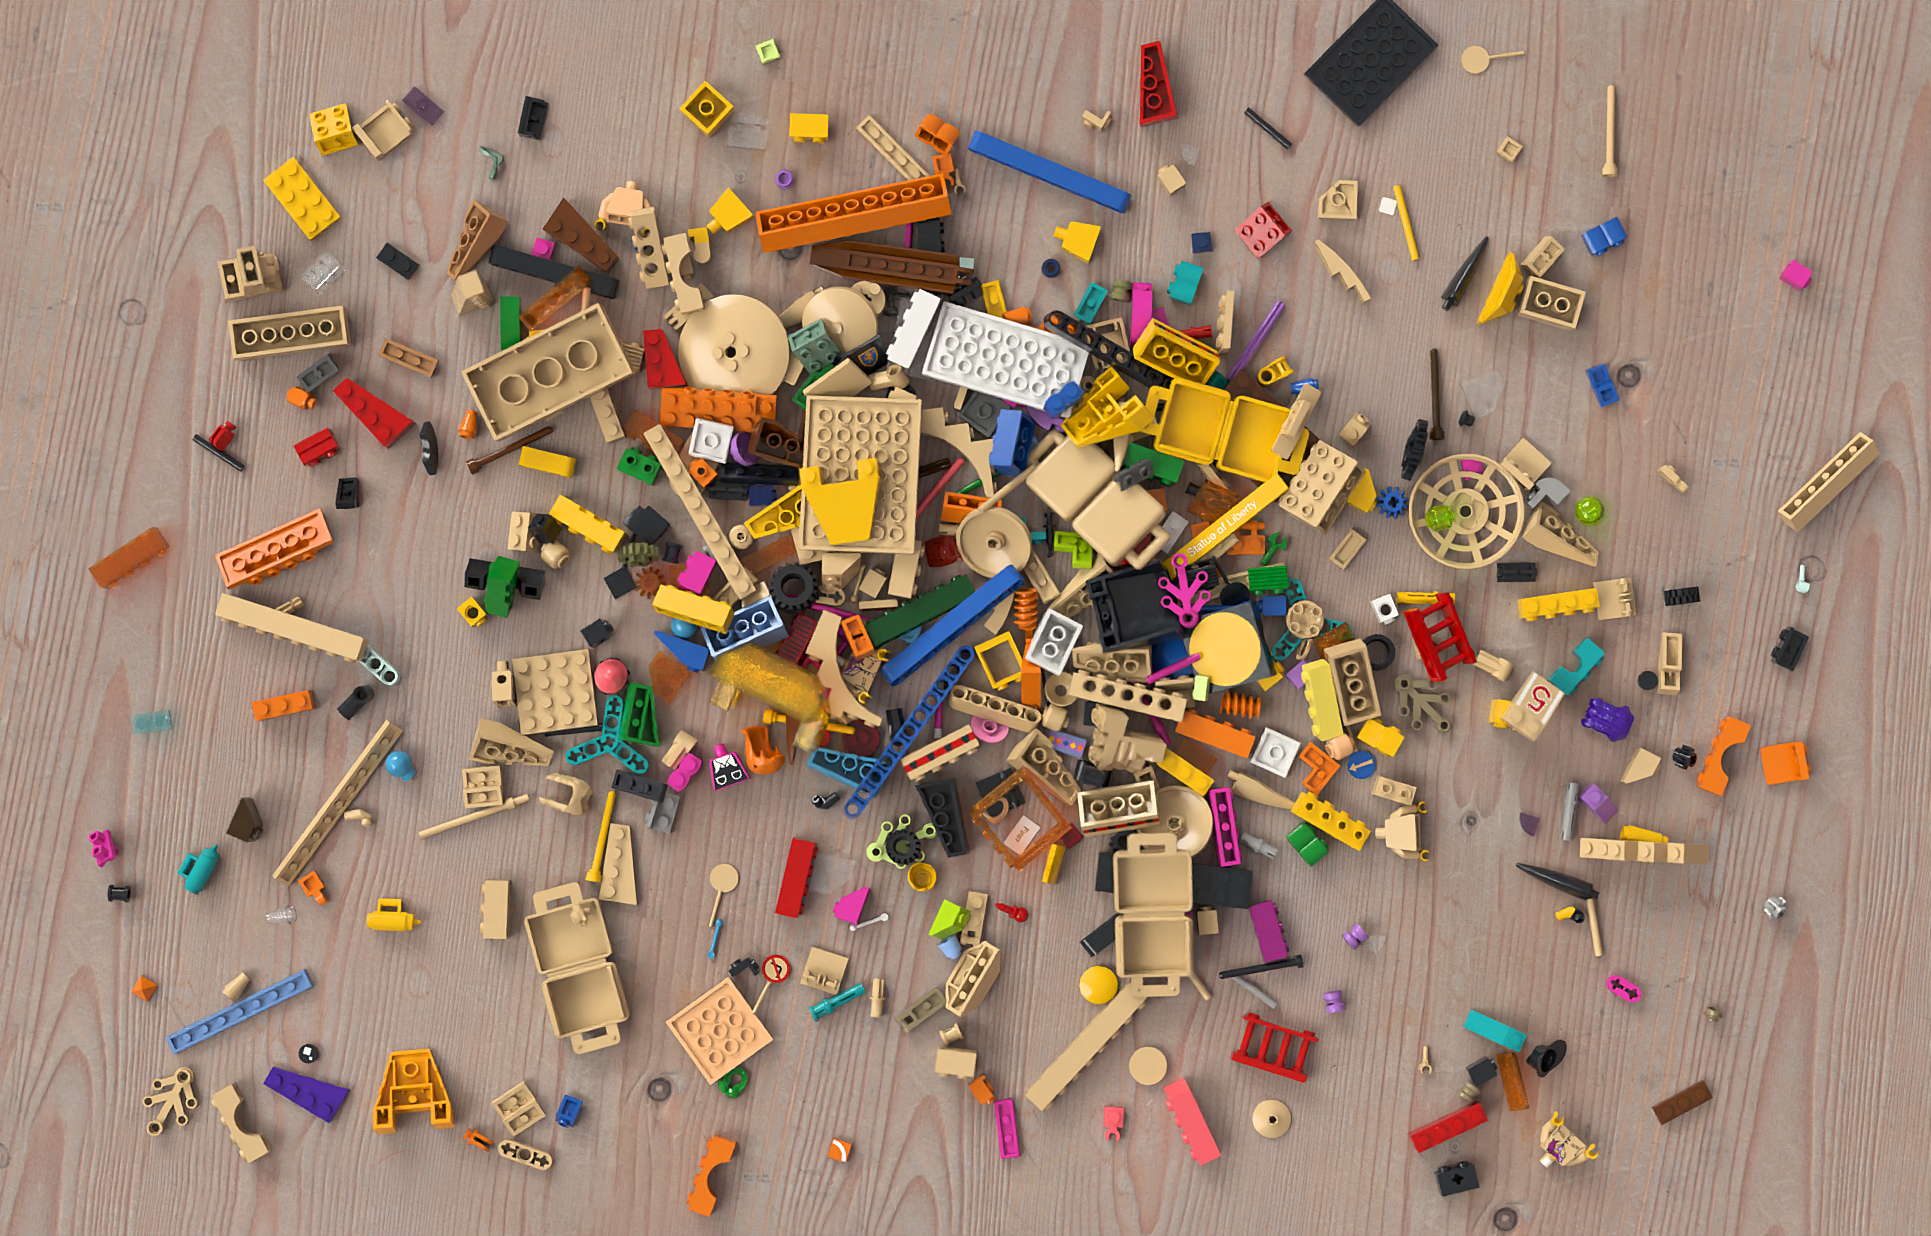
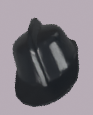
(1546, 1058)

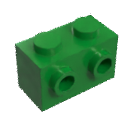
(639, 466)

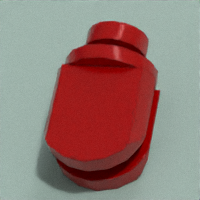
(222, 436)

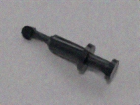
(1049, 532)

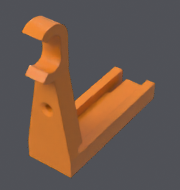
(1030, 678)

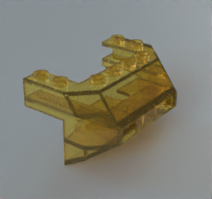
(776, 684)

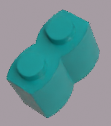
(1185, 282)

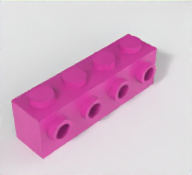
(1224, 828)

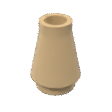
(236, 987)

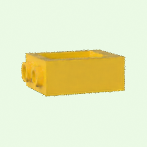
(992, 643)

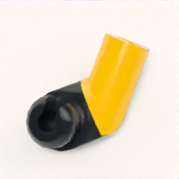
(1572, 913)

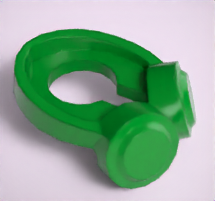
(734, 1092)

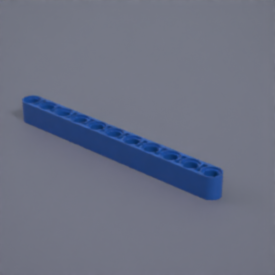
(913, 723)

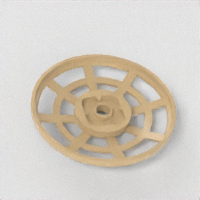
(1478, 510)

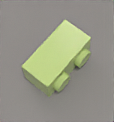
(1201, 688)

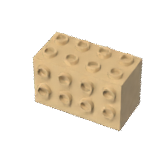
(1321, 487)

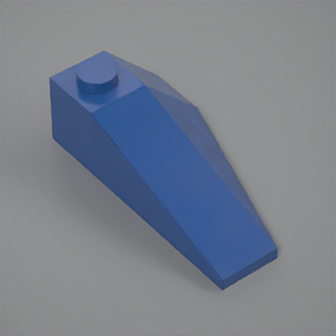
(1168, 654)

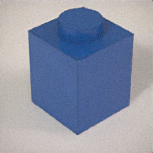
(1272, 605)

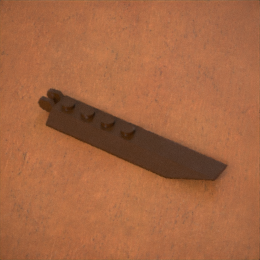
(890, 265)

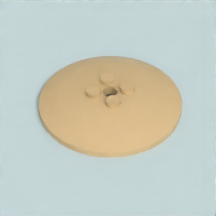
(739, 323)

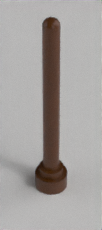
(476, 464)

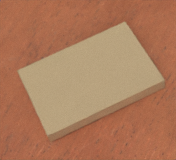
(841, 381)

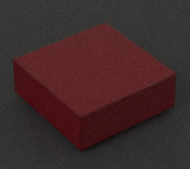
(1072, 836)

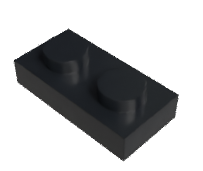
(397, 261)

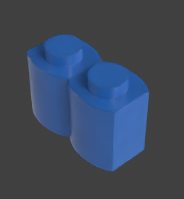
(1604, 236)
(1058, 402)

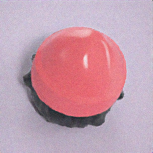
(611, 675)

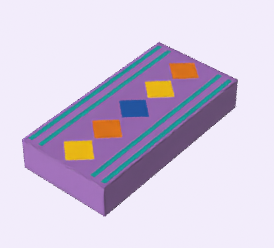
(1067, 743)

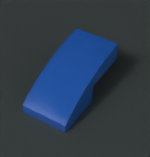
(1602, 385)

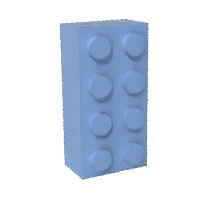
(753, 624)

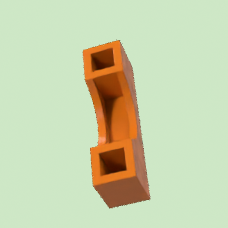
(1713, 778)
(704, 1198)

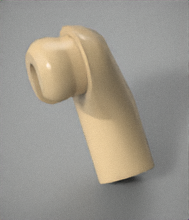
(359, 814)

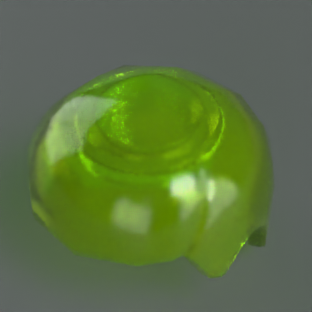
(1589, 511)

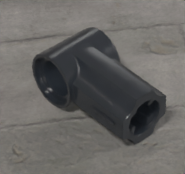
(355, 702)
(895, 721)

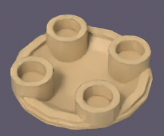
(1305, 619)

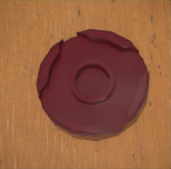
(863, 741)

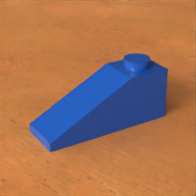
(688, 653)

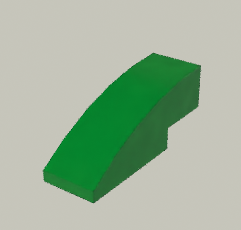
(509, 322)

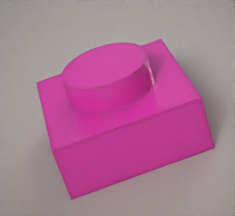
(543, 248)
(1473, 466)

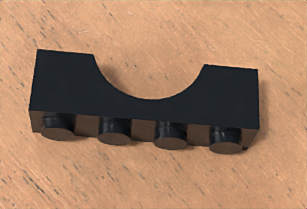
(529, 581)

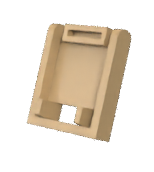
(1118, 337)

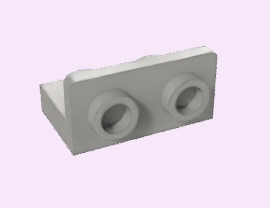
(663, 814)

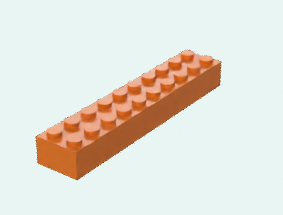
(853, 213)

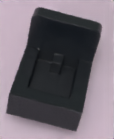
(739, 966)

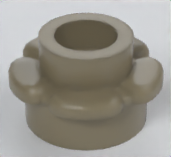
(1713, 1013)

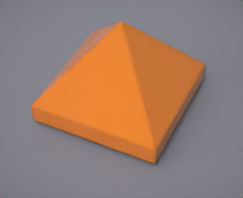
(144, 988)

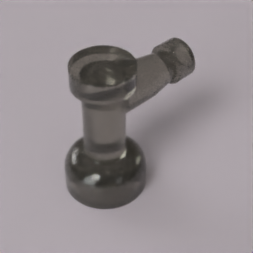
(892, 295)

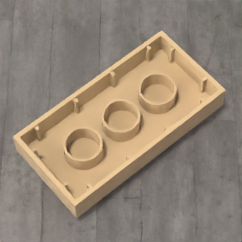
(548, 372)

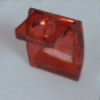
(941, 551)

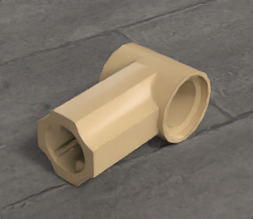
(892, 377)
(1497, 667)
(681, 746)

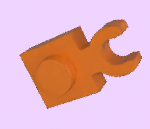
(943, 164)

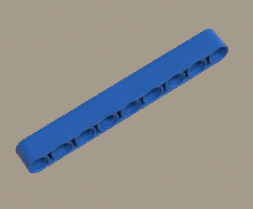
(1049, 172)
(952, 625)

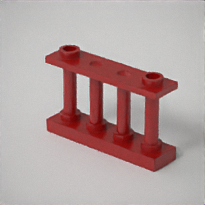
(1423, 639)
(1278, 1066)

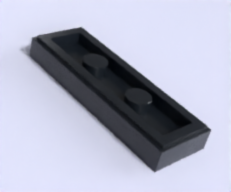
(639, 786)

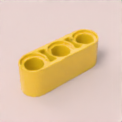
(547, 462)

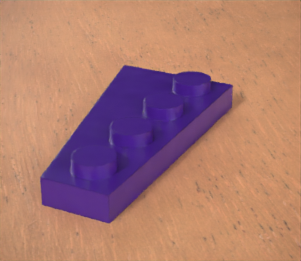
(311, 1094)

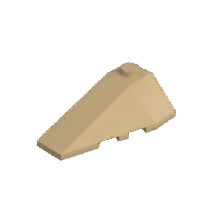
(502, 744)

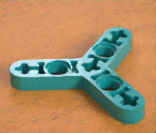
(1286, 651)
(617, 745)

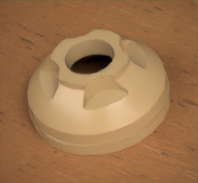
(1052, 682)

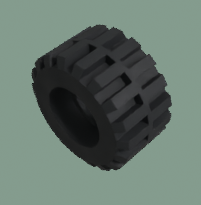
(793, 572)

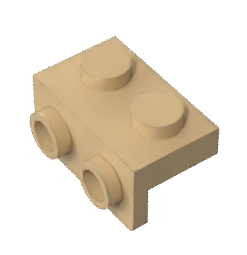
(519, 535)

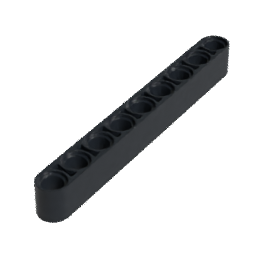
(1113, 349)

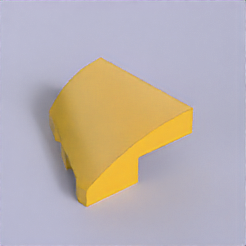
(1053, 864)

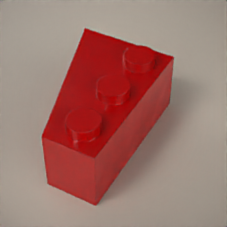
(660, 362)

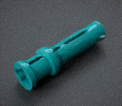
(828, 1005)

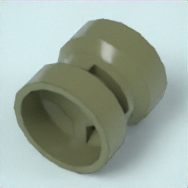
(1121, 290)

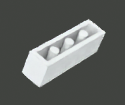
(914, 328)

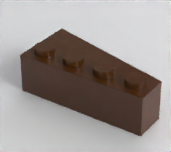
(576, 234)

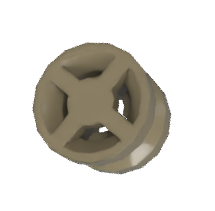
(1468, 1092)

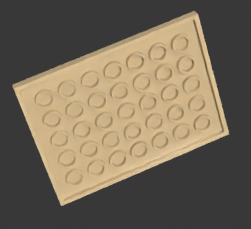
(857, 429)

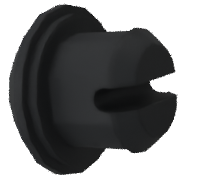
(1466, 419)

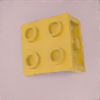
(332, 129)

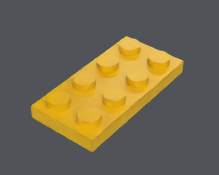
(302, 198)

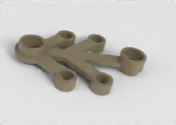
(1420, 701)

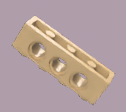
(647, 218)

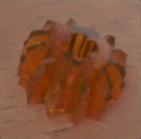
(644, 578)

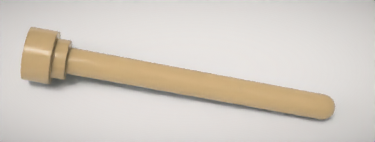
(1610, 168)

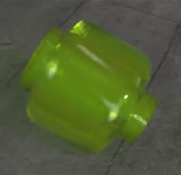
(1439, 518)

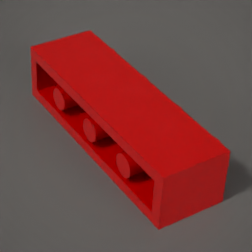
(795, 878)
(1447, 1127)

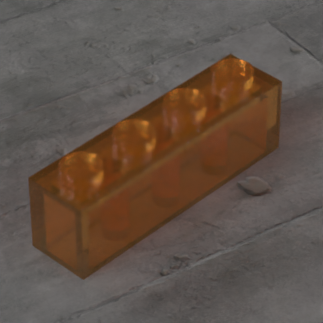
(554, 298)
(128, 558)

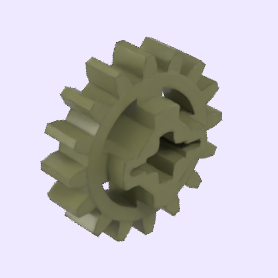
(638, 554)

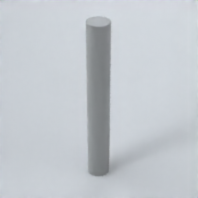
(1255, 991)

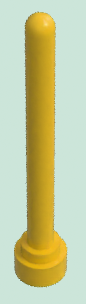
(772, 717)
(594, 873)

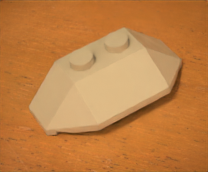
(972, 978)

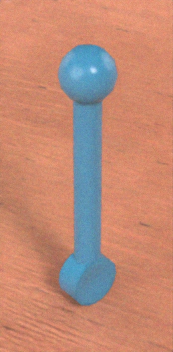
(711, 953)

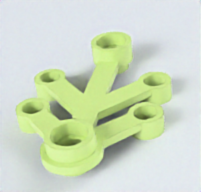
(900, 846)

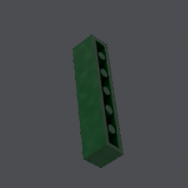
(919, 612)

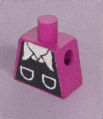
(726, 768)

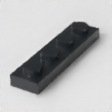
(759, 474)

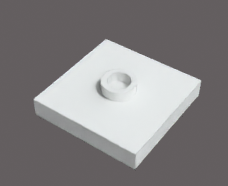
(711, 440)
(1275, 752)

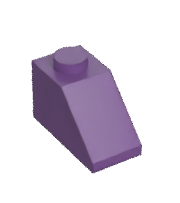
(1597, 802)

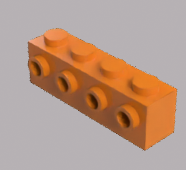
(1215, 734)

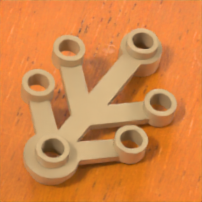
(172, 1097)

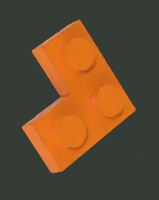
(1322, 765)

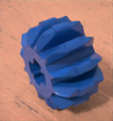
(1397, 507)

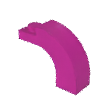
(1140, 310)

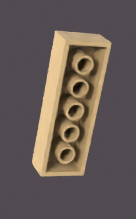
(289, 333)

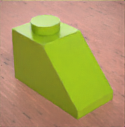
(949, 920)

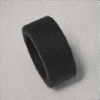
(1390, 647)

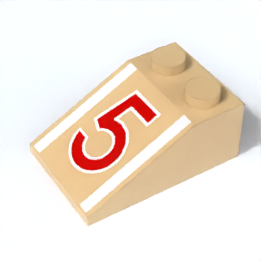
(1532, 706)

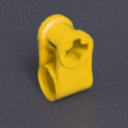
(1277, 370)

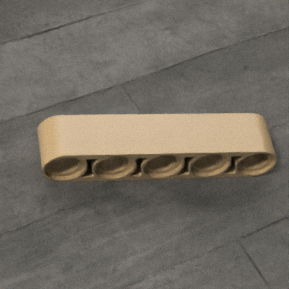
(985, 711)

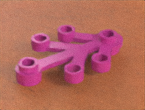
(1184, 593)

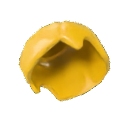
(922, 877)

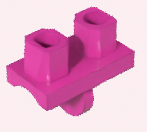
(103, 847)

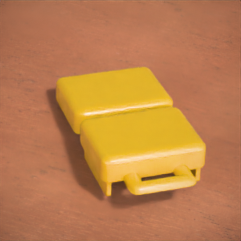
(1205, 425)

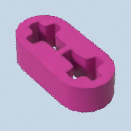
(1621, 992)

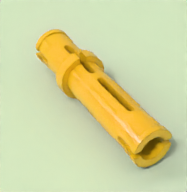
(1418, 597)

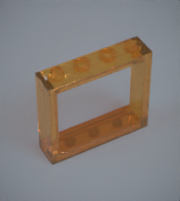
(1039, 845)

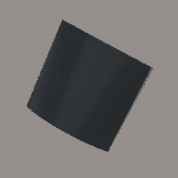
(1131, 608)

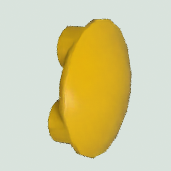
(1098, 985)

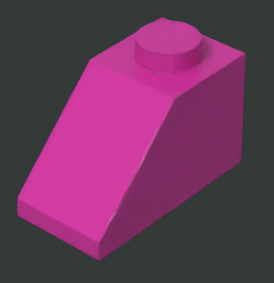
(852, 906)

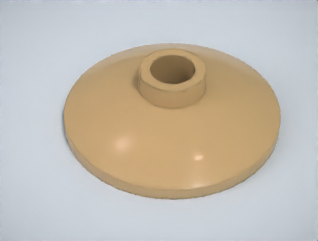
(1265, 1111)

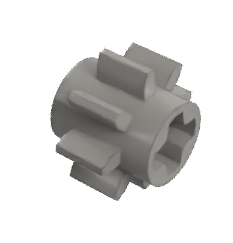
(1776, 908)

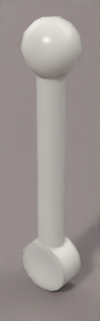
(883, 917)

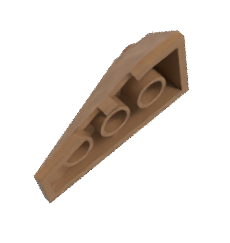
(480, 233)

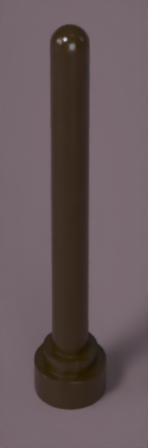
(1437, 431)

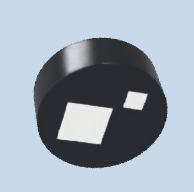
(308, 1053)

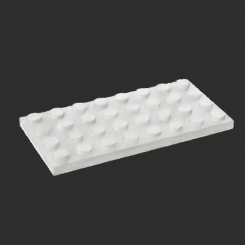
(1001, 357)

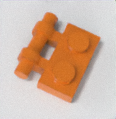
(1249, 544)

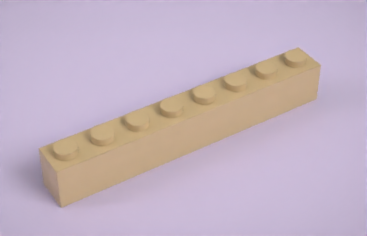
(292, 627)
(1083, 1048)

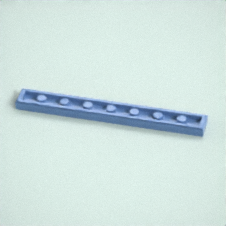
(239, 1011)

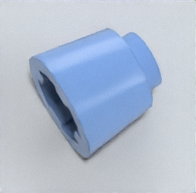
(950, 947)

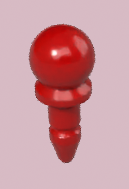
(1019, 914)

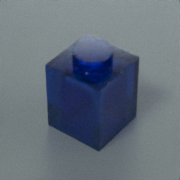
(762, 495)

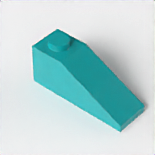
(1495, 1030)

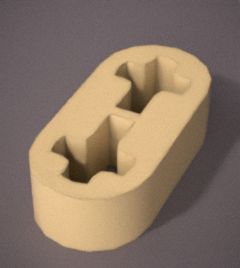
(830, 601)

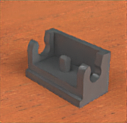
(318, 373)

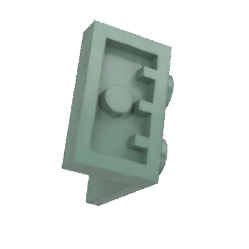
(813, 346)

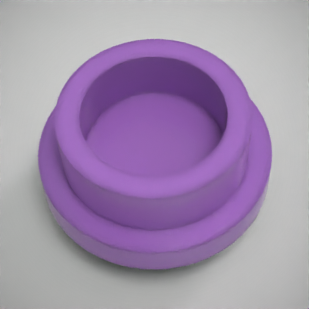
(784, 179)

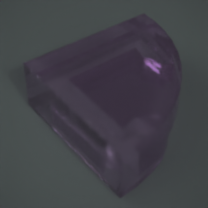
(1528, 823)

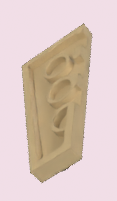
(618, 872)

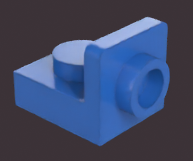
(568, 1111)

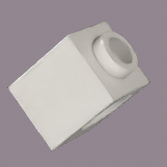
(1385, 600)

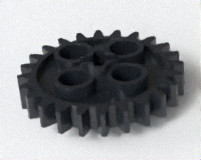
(1414, 449)

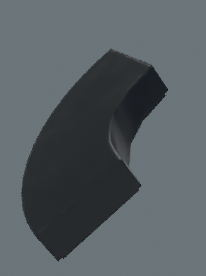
(430, 448)

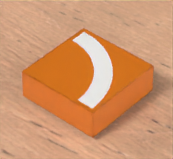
(839, 1150)

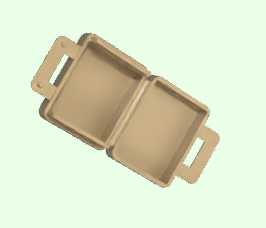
(1081, 487)
(1154, 931)
(581, 985)

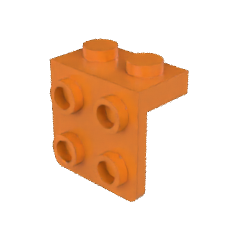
(1785, 762)

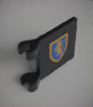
(868, 356)

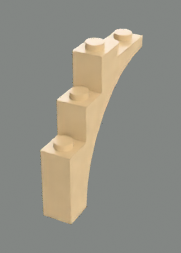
(960, 438)
(824, 647)
(1644, 851)

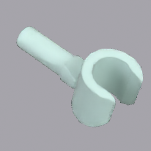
(1802, 586)

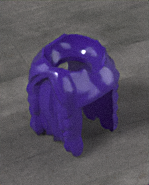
(1608, 719)

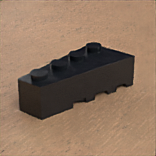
(946, 815)

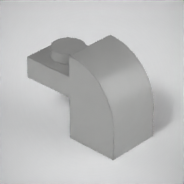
(1549, 488)

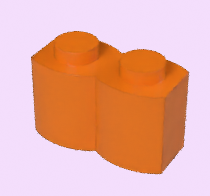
(937, 133)

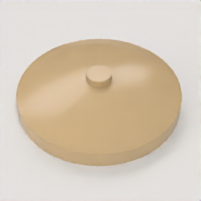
(846, 315)
(993, 541)
(1186, 816)

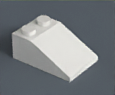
(1053, 641)

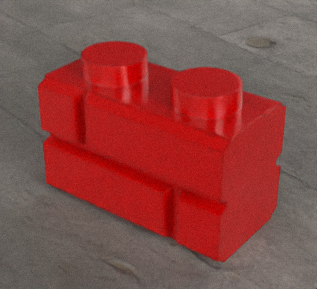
(317, 447)

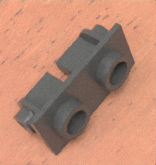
(1134, 475)

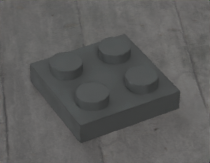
(982, 412)

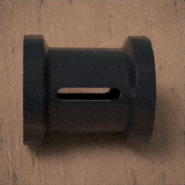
(672, 553)
(119, 893)

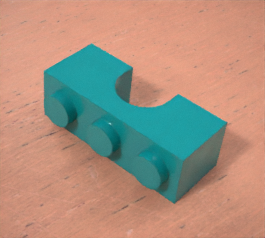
(1588, 655)

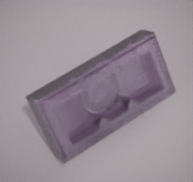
(423, 105)

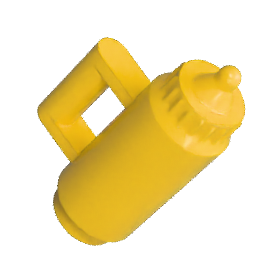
(1633, 833)
(391, 921)

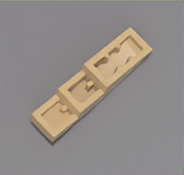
(1336, 265)

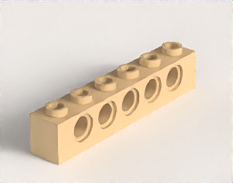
(1078, 690)

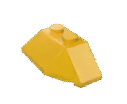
(1503, 291)

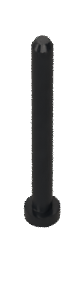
(1298, 961)

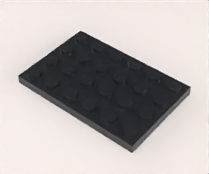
(1370, 60)

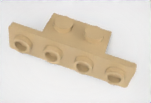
(1296, 421)

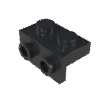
(1789, 648)

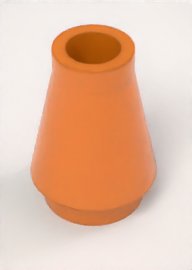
(1020, 315)
(468, 427)

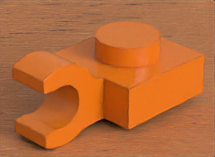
(313, 885)

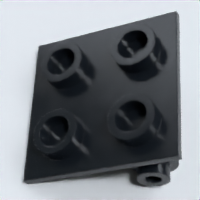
(1013, 796)

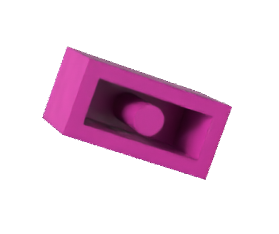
(697, 573)

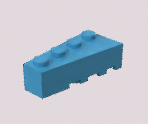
(845, 767)

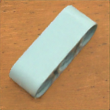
(384, 668)

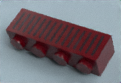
(799, 637)

